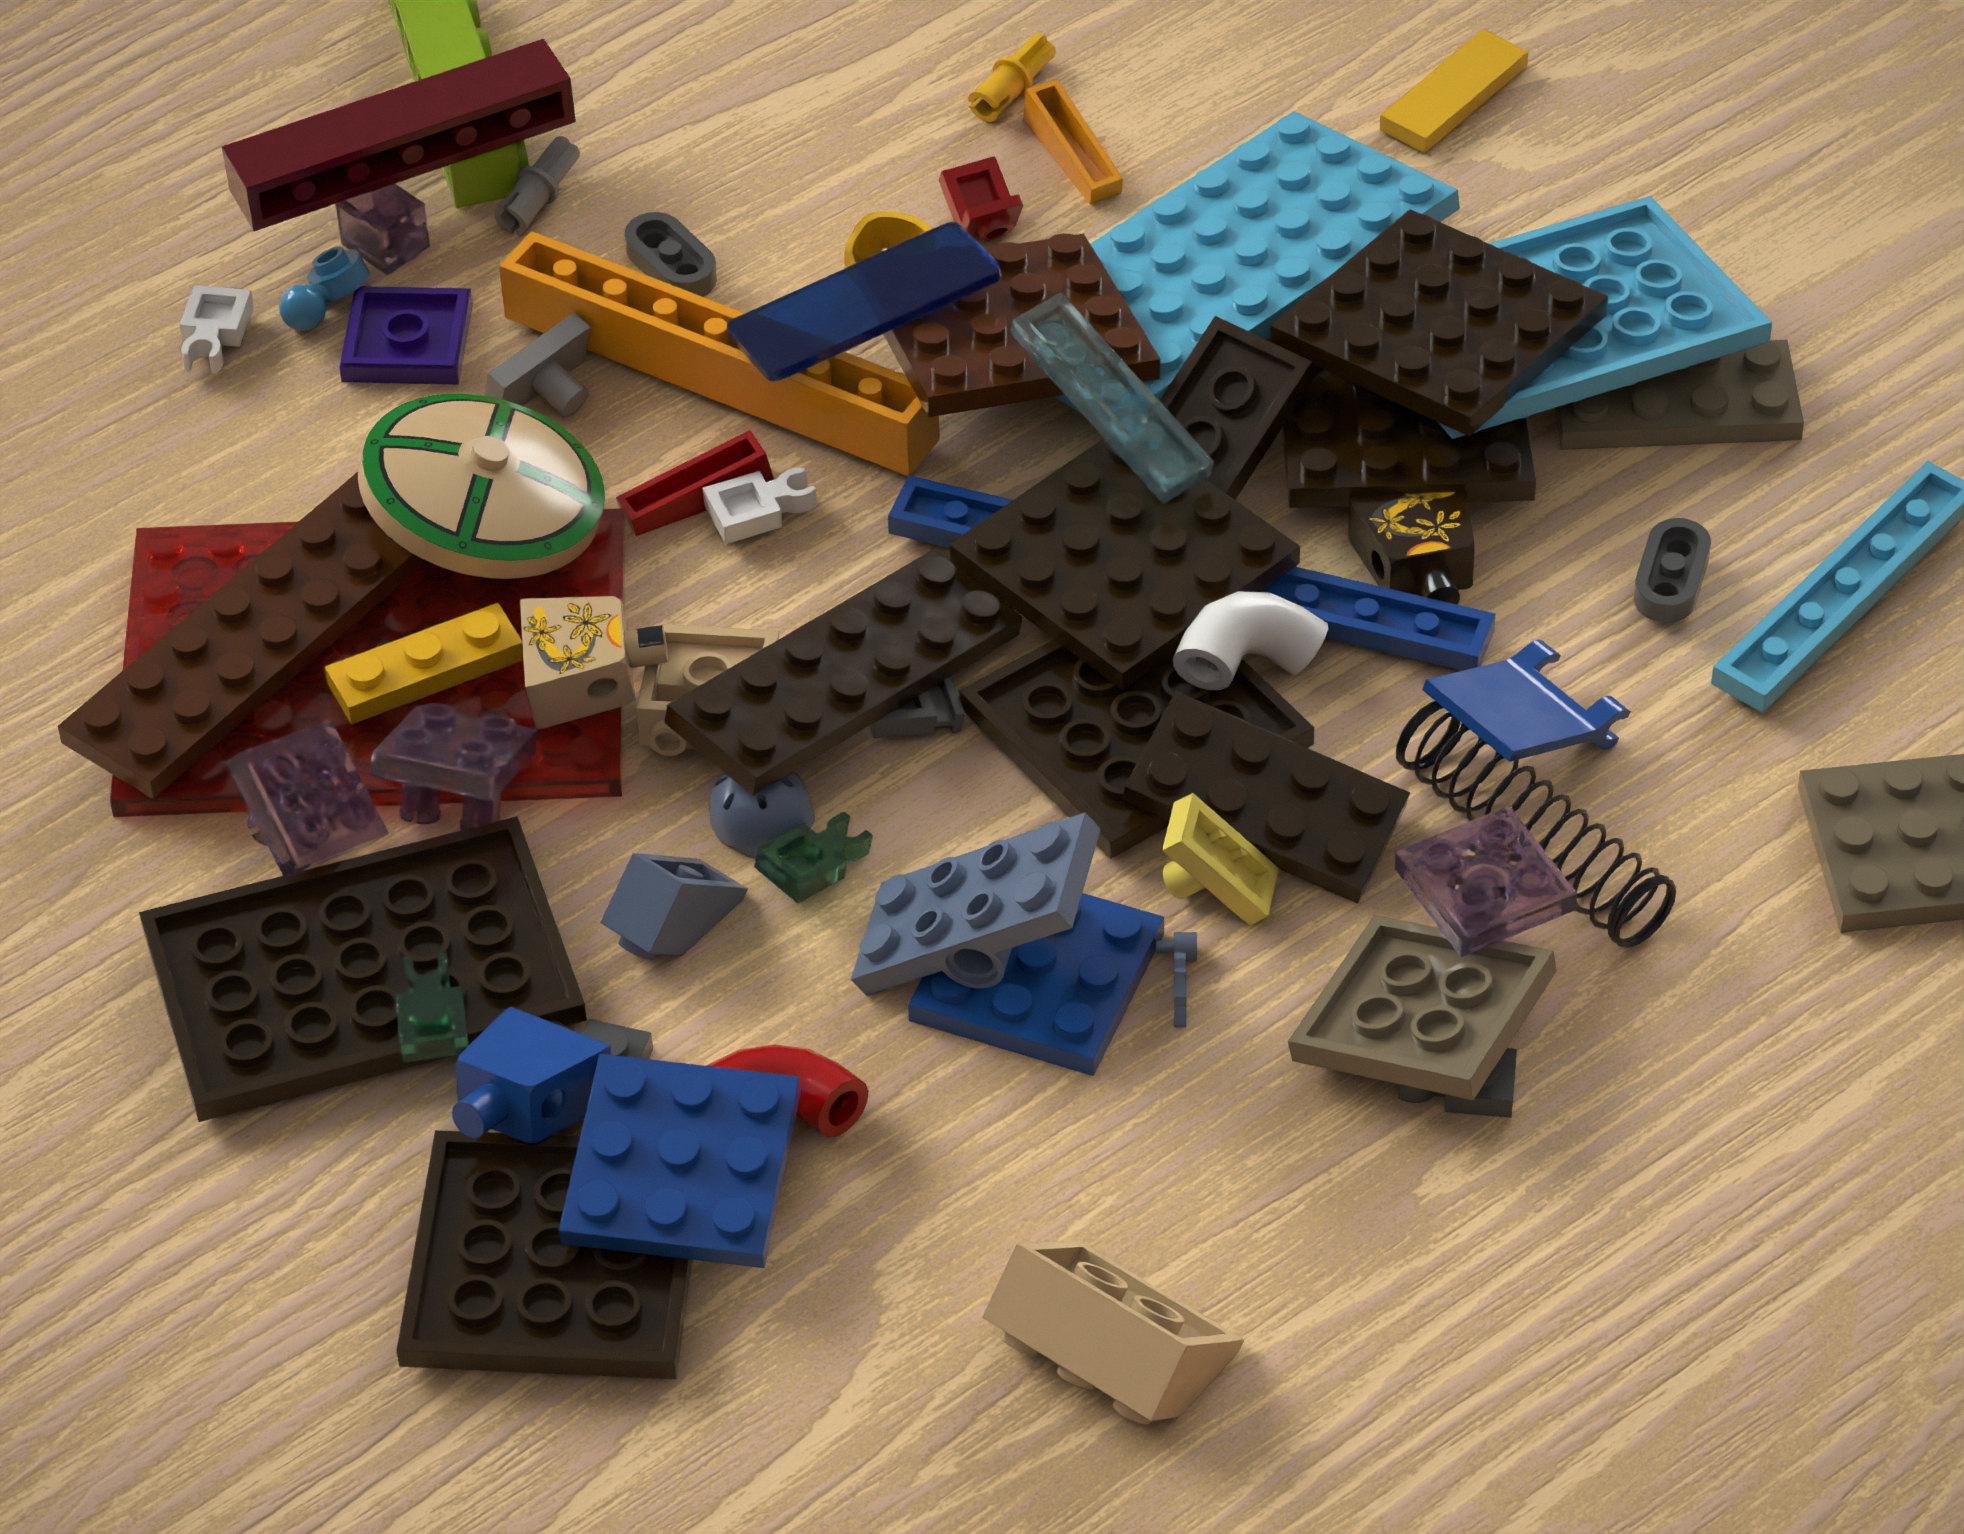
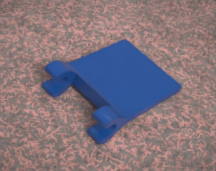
(1523, 710)

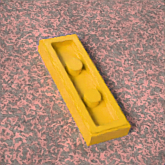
(1453, 90)

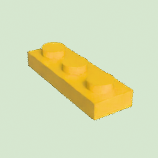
(424, 663)

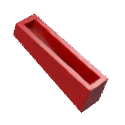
(680, 490)

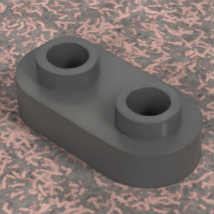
(670, 253)
(1672, 570)

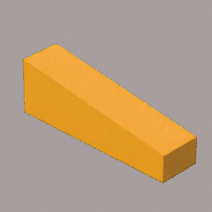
(1071, 141)

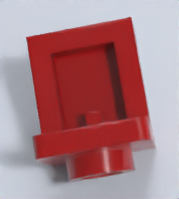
(981, 199)

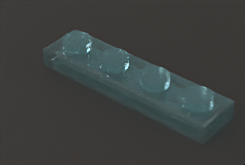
(1112, 397)

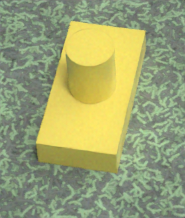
(1217, 859)

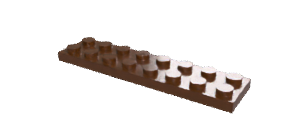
(240, 645)

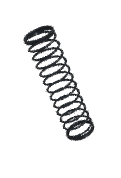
(1618, 913)

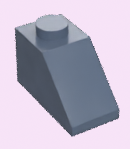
(668, 904)

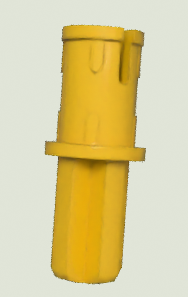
(1011, 78)

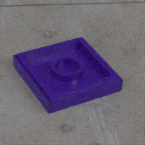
(406, 335)

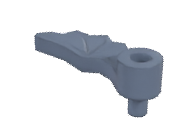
(1184, 949)

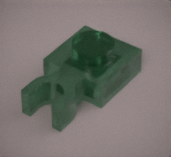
(808, 861)
(431, 1014)

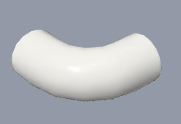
(1243, 626)

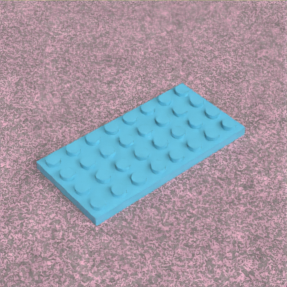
(1257, 234)

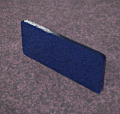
(863, 301)

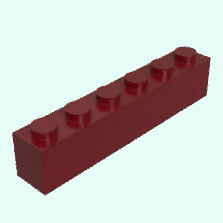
(398, 134)

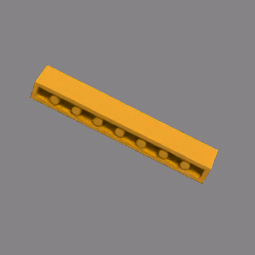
(688, 344)

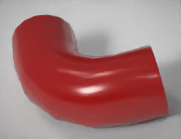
(830, 1093)

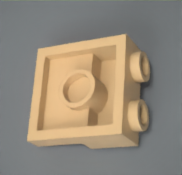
(694, 658)

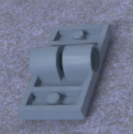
(976, 908)

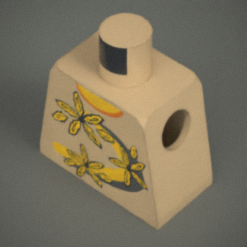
(582, 656)

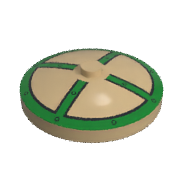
(481, 486)

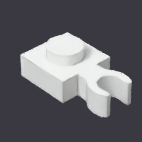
(213, 320)
(752, 506)

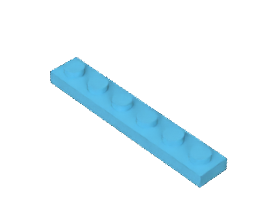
(1842, 588)

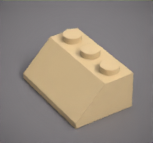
(1108, 1329)

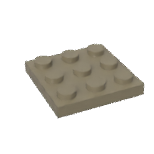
(1889, 840)
(1420, 1012)

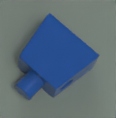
(525, 1078)

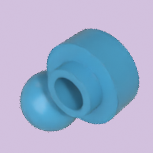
(332, 277)

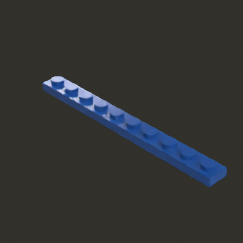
(1353, 609)

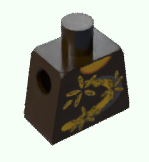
(1415, 542)

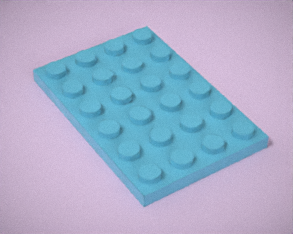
(1663, 306)

